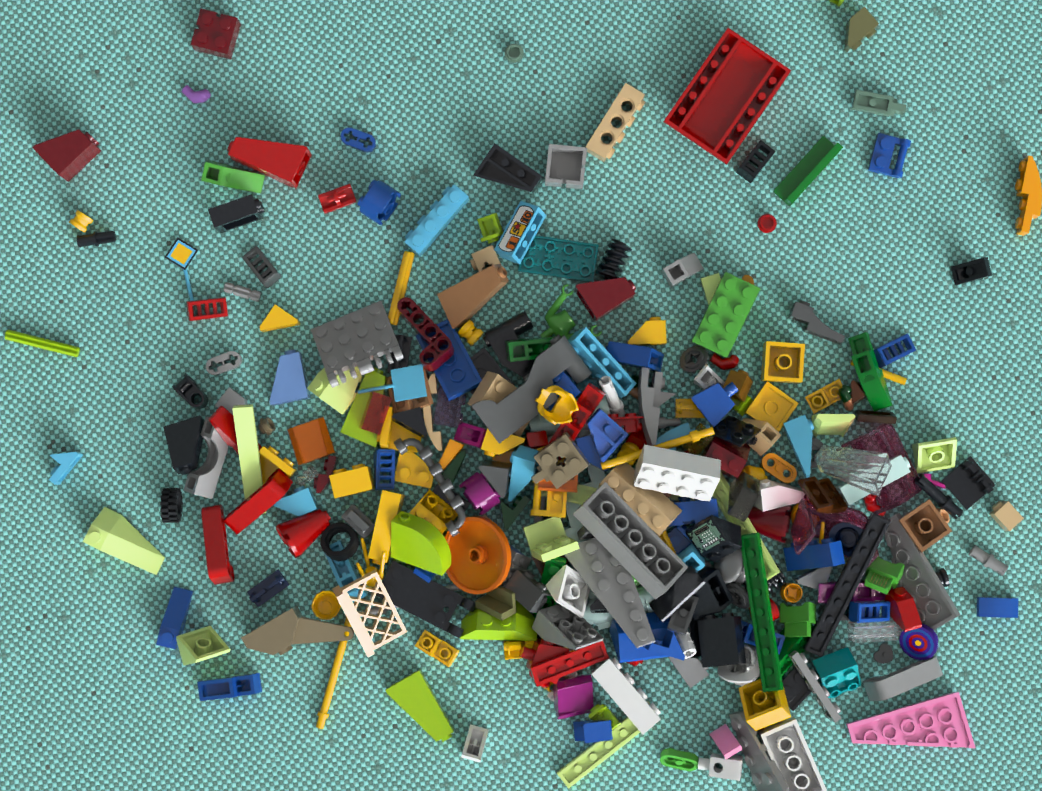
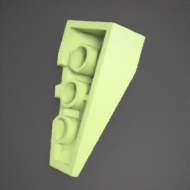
(118, 538)

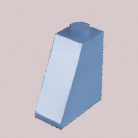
(290, 380)

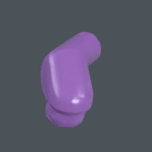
(196, 96)

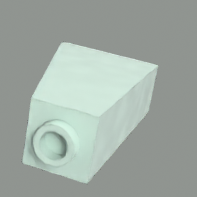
(899, 468)

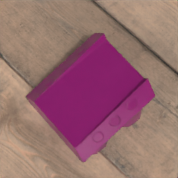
(573, 696)

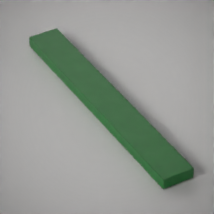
(761, 613)

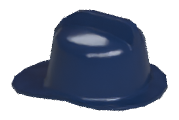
(847, 534)

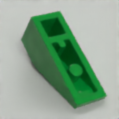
(526, 348)

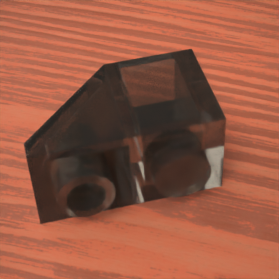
(743, 496)

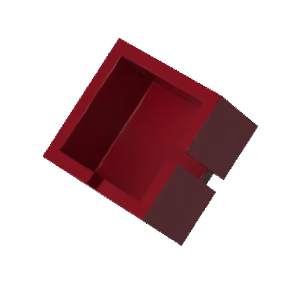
(215, 34)

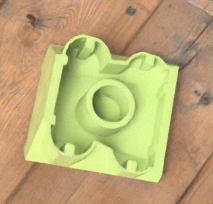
(831, 424)

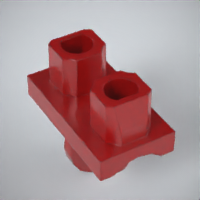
(337, 198)

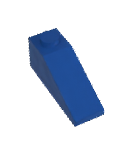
(174, 617)

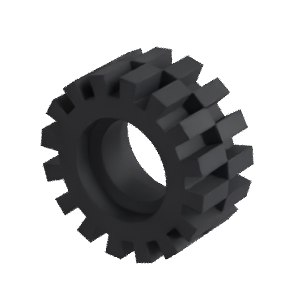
(171, 505)

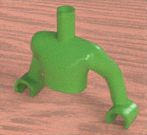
(561, 322)

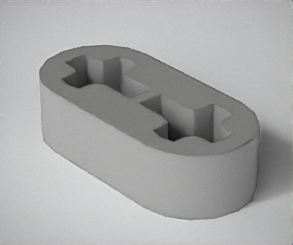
(221, 359)

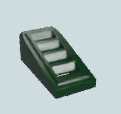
(454, 467)

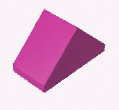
(470, 434)

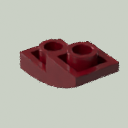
(323, 480)

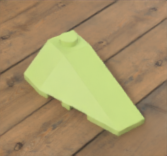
(339, 396)

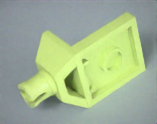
(548, 539)

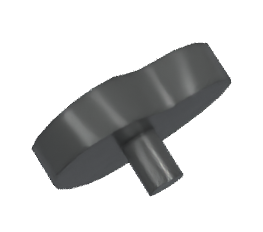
(884, 654)

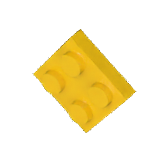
(771, 406)

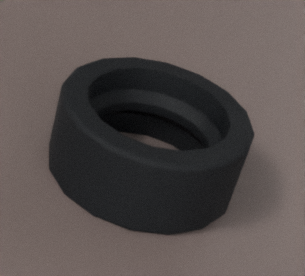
(330, 532)

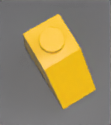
(650, 333)

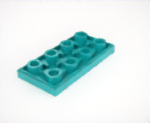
(560, 259)

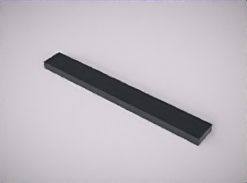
(847, 584)

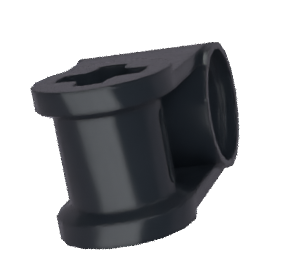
(188, 389)

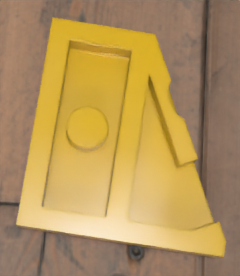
(413, 471)

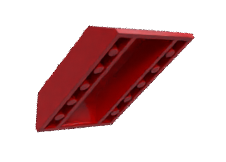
(727, 96)

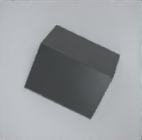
(497, 474)

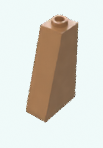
(470, 295)

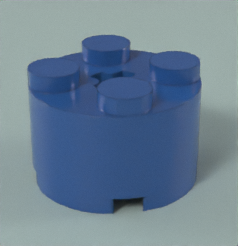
(379, 201)

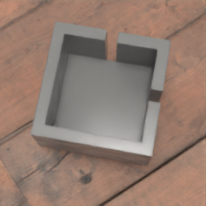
(565, 166)

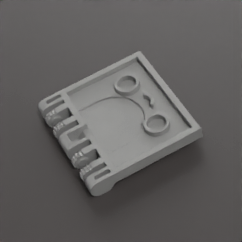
(355, 342)

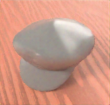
(731, 567)

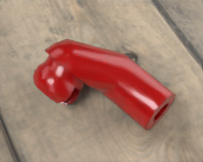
(724, 364)
(871, 504)

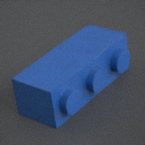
(815, 555)

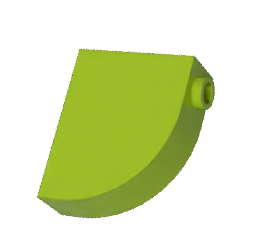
(419, 543)

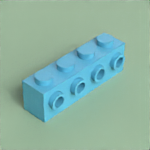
(437, 220)
(601, 361)

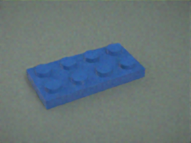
(458, 372)

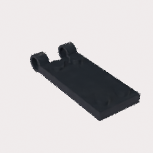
(424, 598)

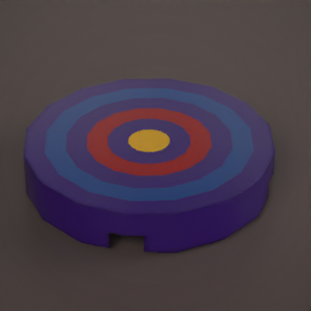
(919, 643)

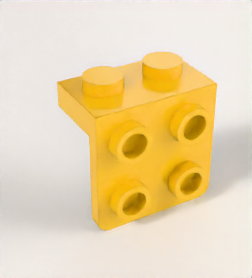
(392, 431)
(271, 462)

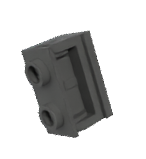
(528, 590)

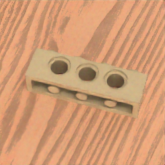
(627, 95)

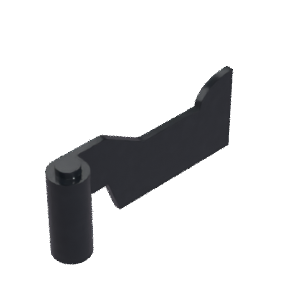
(509, 331)

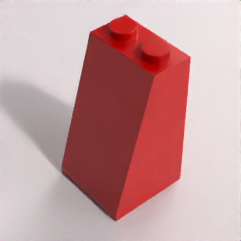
(274, 159)

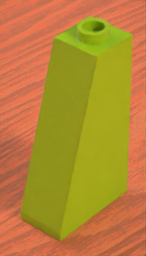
(356, 412)
(419, 701)

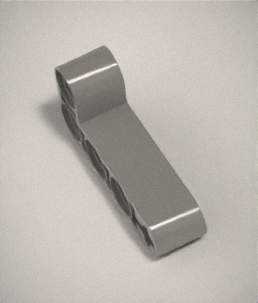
(902, 680)

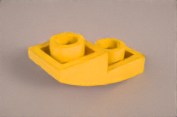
(824, 396)
(437, 648)

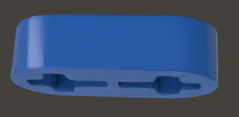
(356, 144)

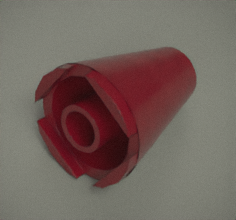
(771, 523)

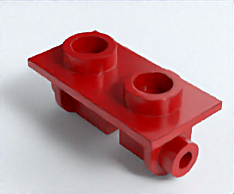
(630, 422)

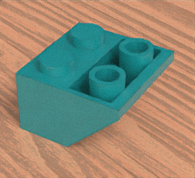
(837, 672)

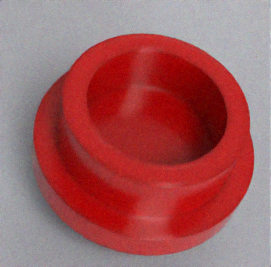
(766, 223)

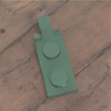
(877, 104)

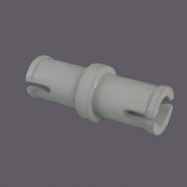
(988, 560)

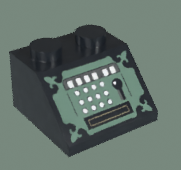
(715, 537)

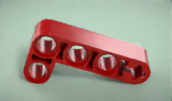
(258, 502)
(216, 545)

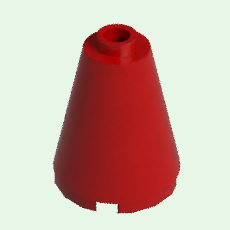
(303, 530)

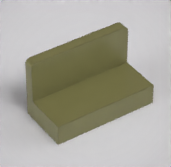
(498, 603)

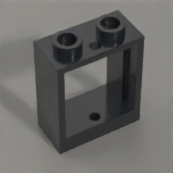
(236, 213)

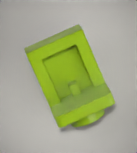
(490, 228)
(603, 712)

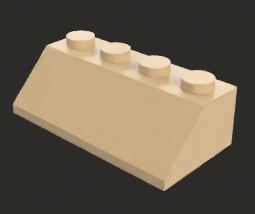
(648, 504)

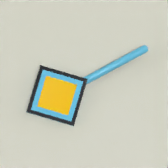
(182, 255)

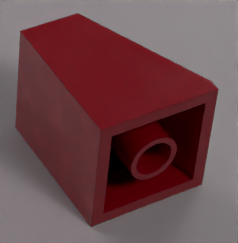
(68, 152)
(605, 295)
(732, 456)

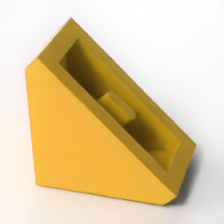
(278, 319)

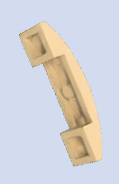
(436, 437)

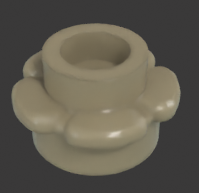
(266, 426)

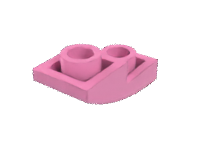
(725, 741)

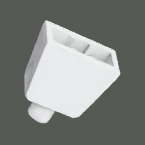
(731, 767)

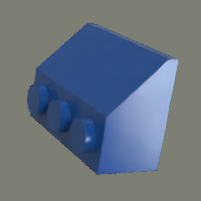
(625, 648)

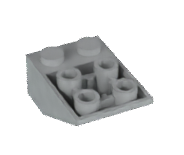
(564, 628)

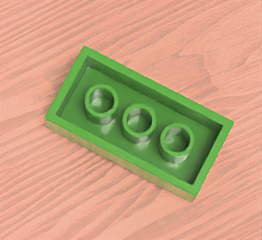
(725, 314)

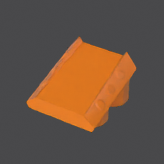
(311, 441)

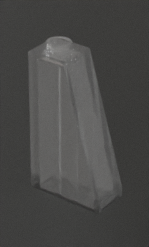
(855, 467)

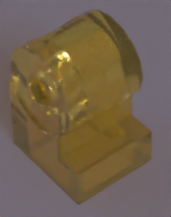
(697, 447)

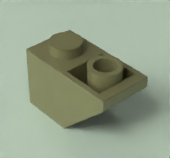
(859, 27)

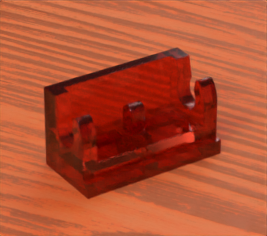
(375, 412)

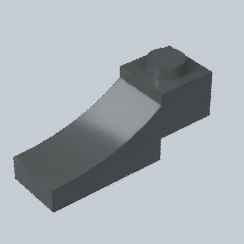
(804, 313)

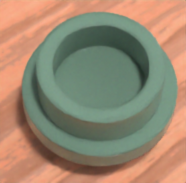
(514, 53)

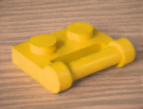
(555, 503)

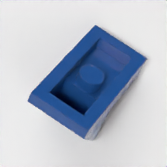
(667, 647)
(592, 730)

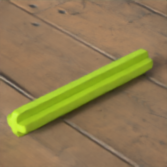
(42, 343)

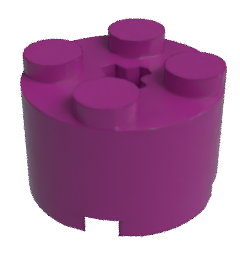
(480, 493)

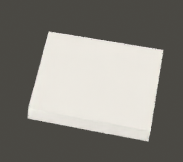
(569, 590)

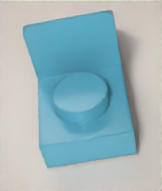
(67, 462)

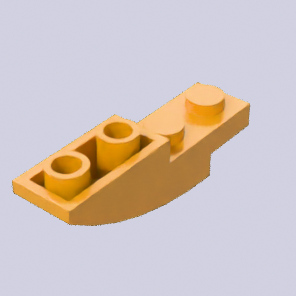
(1030, 189)

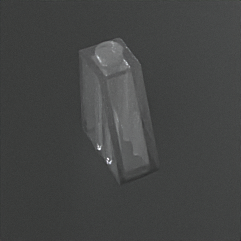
(873, 631)

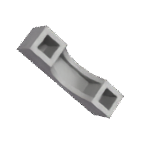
(204, 480)

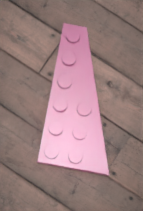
(925, 723)

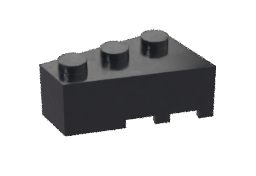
(507, 170)

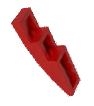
(586, 404)

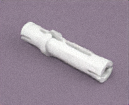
(614, 403)

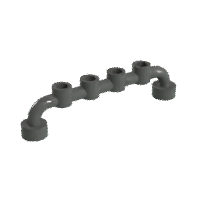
(445, 485)

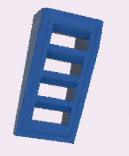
(884, 358)
(377, 454)
(857, 611)

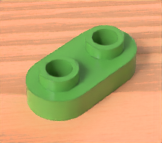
(679, 759)

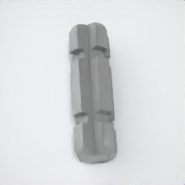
(242, 291)

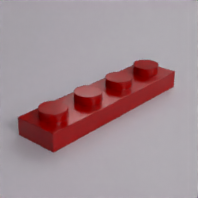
(568, 663)

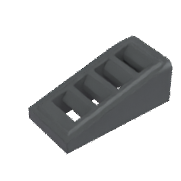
(269, 276)

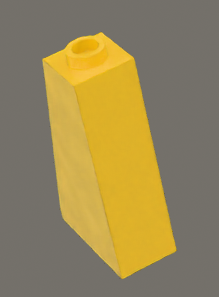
(389, 507)

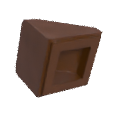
(857, 392)

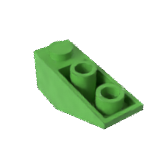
(232, 177)

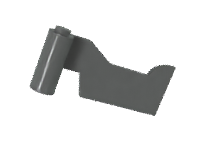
(520, 405)

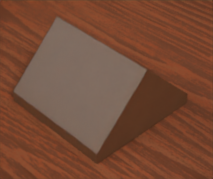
(925, 525)

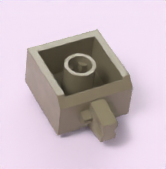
(558, 472)

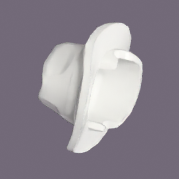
(742, 673)

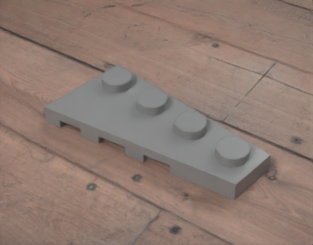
(822, 693)

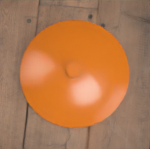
(478, 556)

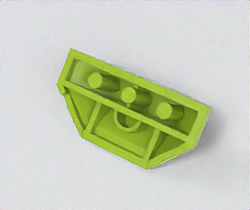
(483, 626)

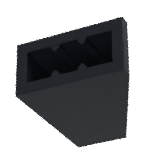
(185, 444)

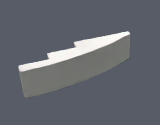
(646, 409)

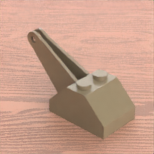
(291, 629)

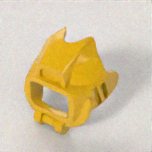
(563, 407)

